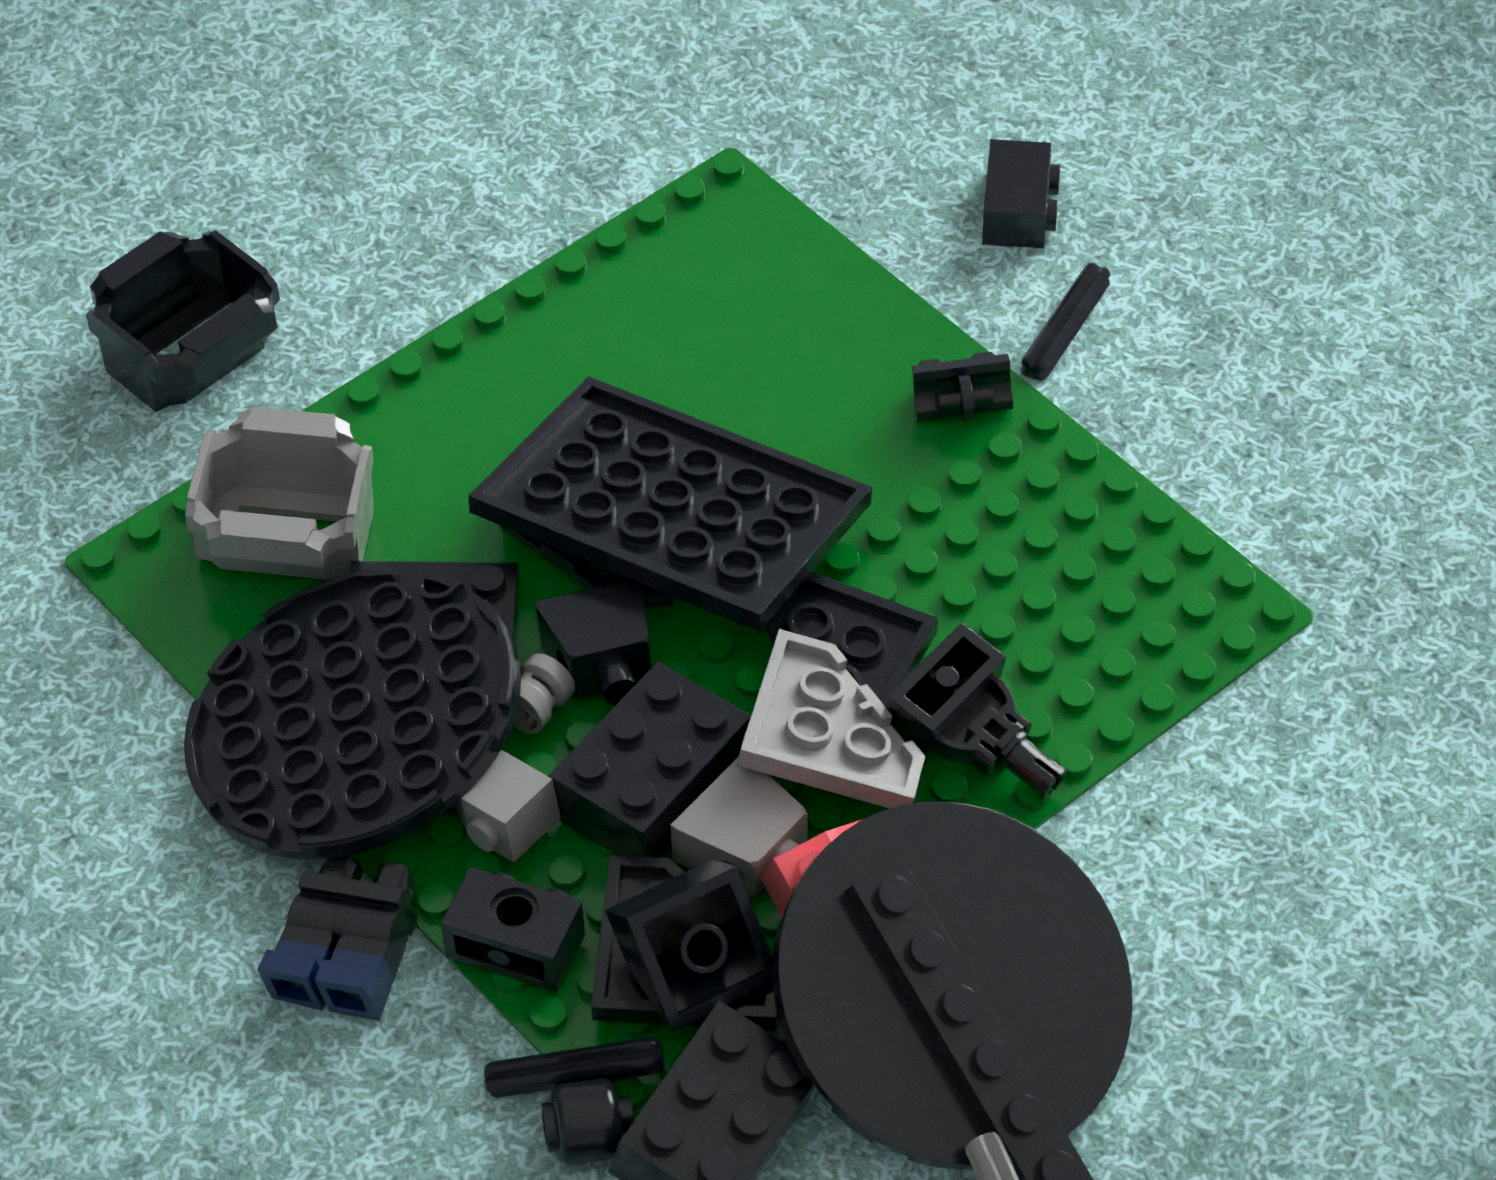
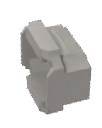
(269, 483)

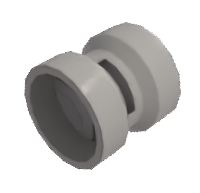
(543, 687)

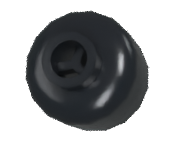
(585, 1120)

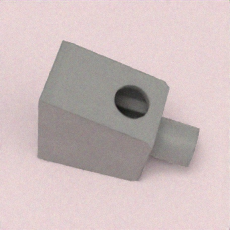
(740, 822)

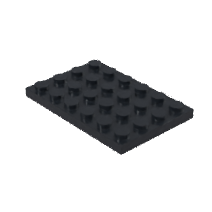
(672, 502)

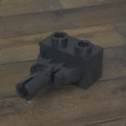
(968, 715)

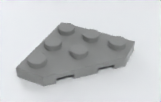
(826, 728)

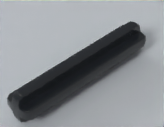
(1065, 322)
(551, 1069)

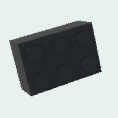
(648, 763)
(716, 1107)

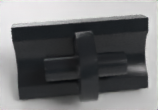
(962, 386)

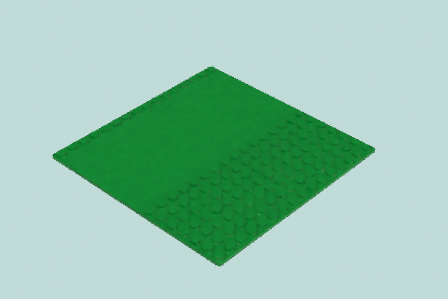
(793, 336)

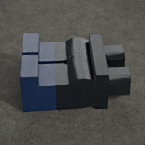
(343, 939)

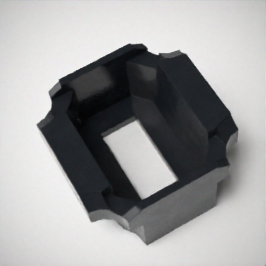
(166, 292)

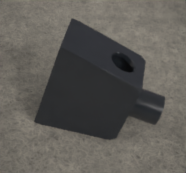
(598, 637)

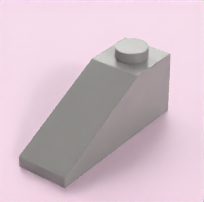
(509, 807)

